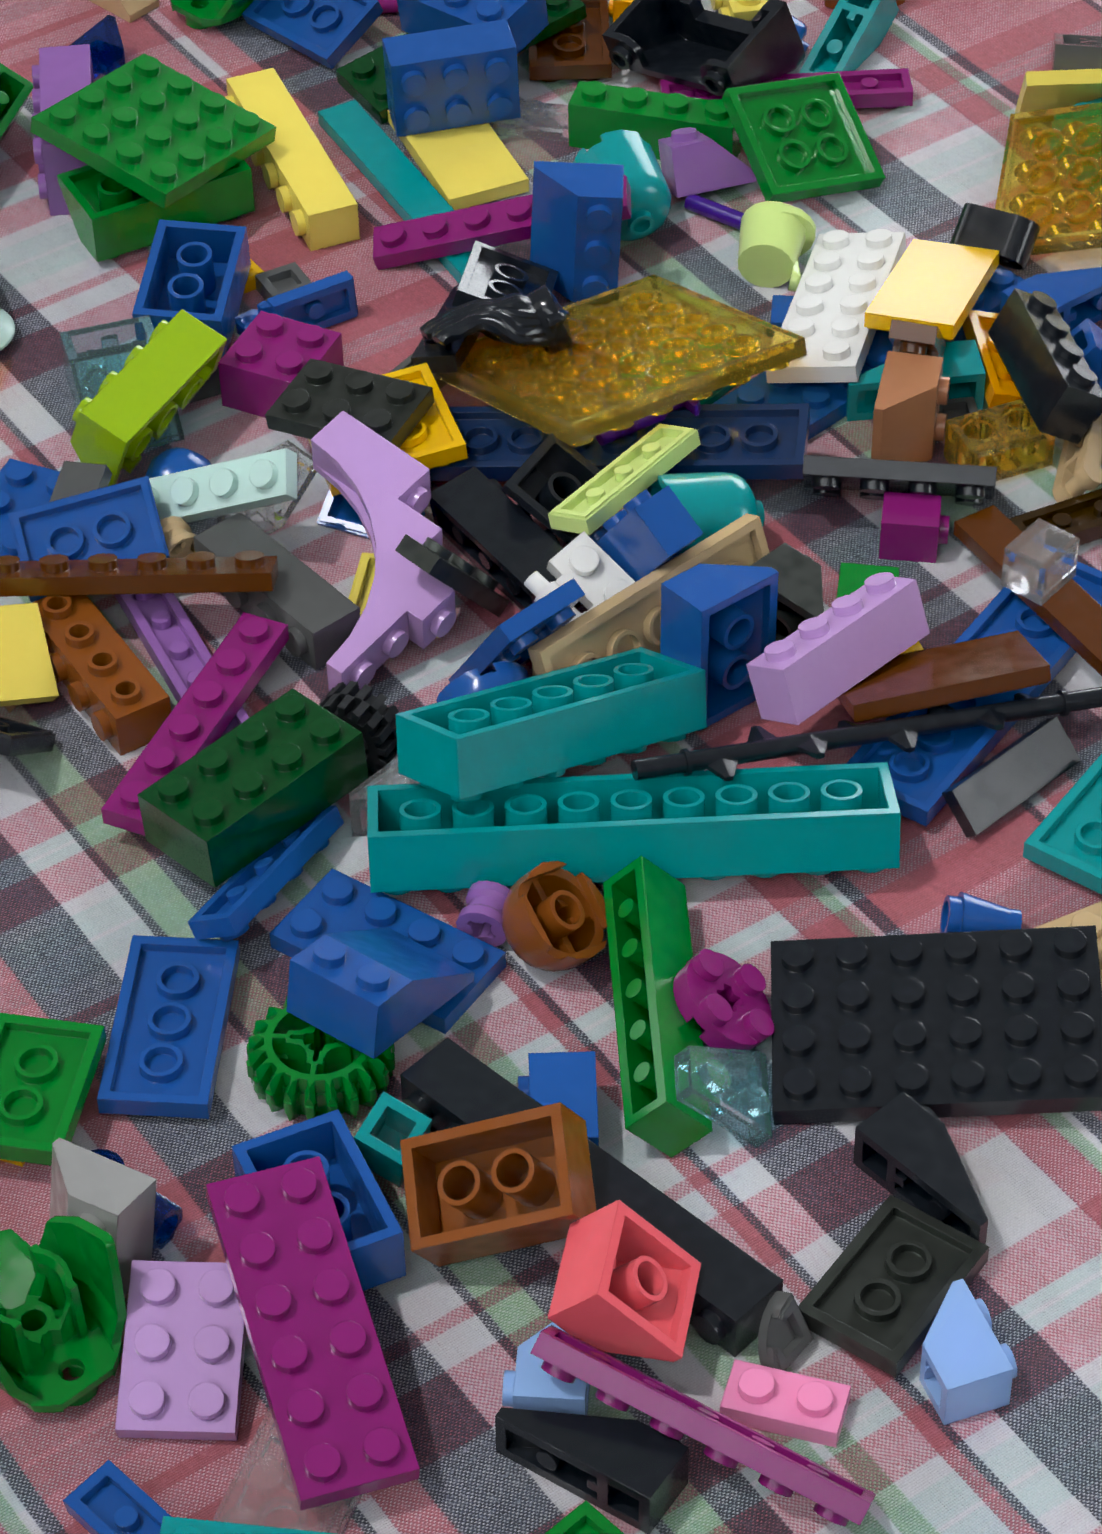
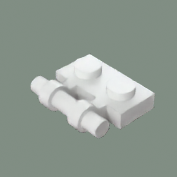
(589, 566)

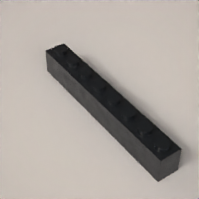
(731, 1284)

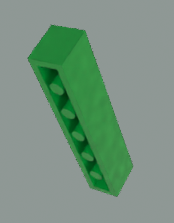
(646, 950)

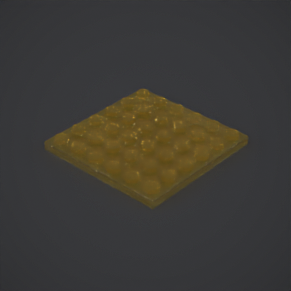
(630, 359)

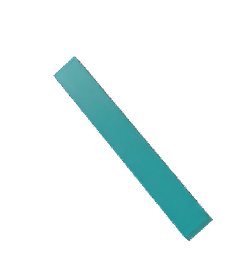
(387, 169)

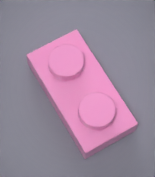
(785, 1403)

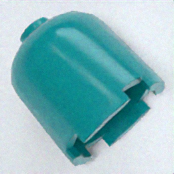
(648, 185)
(711, 499)

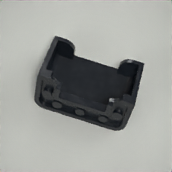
(704, 47)

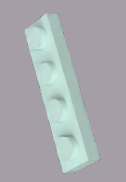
(227, 486)

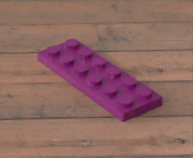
(311, 1333)

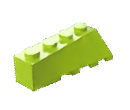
(146, 393)

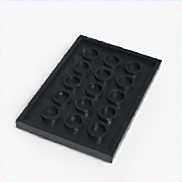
(942, 1016)

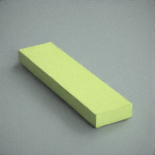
(624, 479)

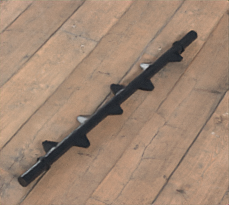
(901, 732)

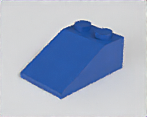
(370, 986)

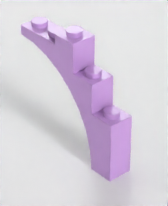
(388, 495)

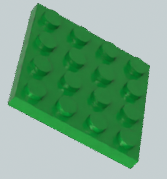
(153, 130)

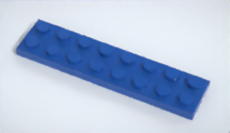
(951, 755)

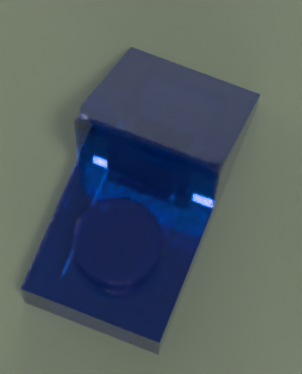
(105, 46)

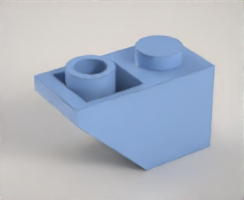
(963, 1361)

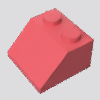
(625, 1286)

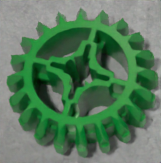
(310, 1070)

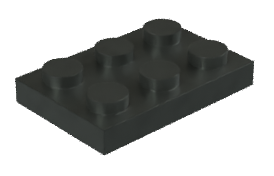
(325, 389)
(891, 1284)

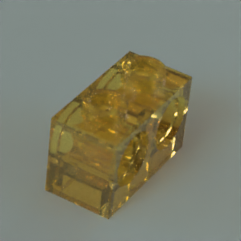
(999, 438)

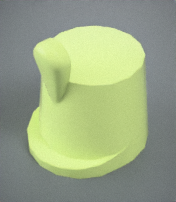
(771, 243)

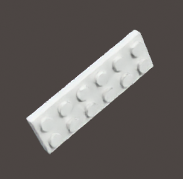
(832, 303)

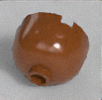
(554, 918)

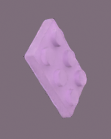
(181, 1353)

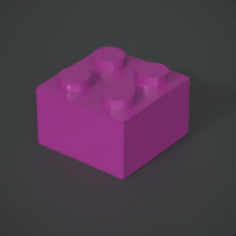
(269, 359)

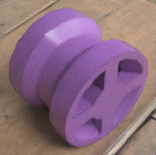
(484, 912)

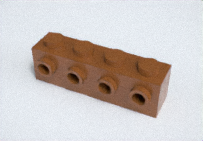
(102, 673)

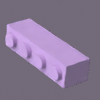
(837, 648)

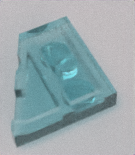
(726, 1089)

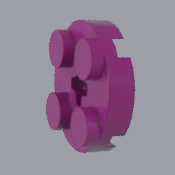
(724, 1000)

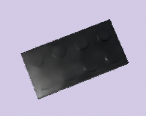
(874, 477)

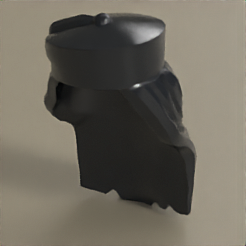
(510, 319)

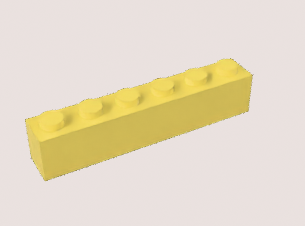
(297, 164)

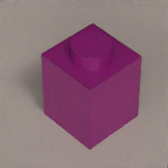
(912, 527)

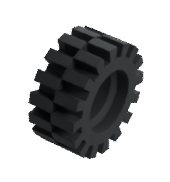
(370, 717)

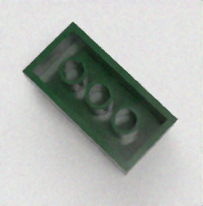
(253, 787)

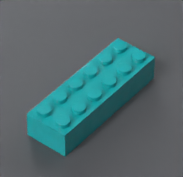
(550, 723)

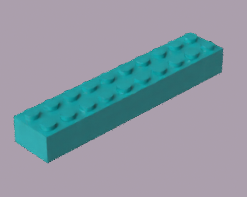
(598, 824)

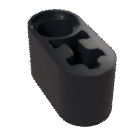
(997, 230)

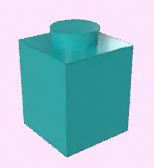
(381, 1135)

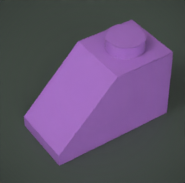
(699, 164)

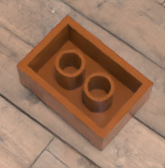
(497, 1184)

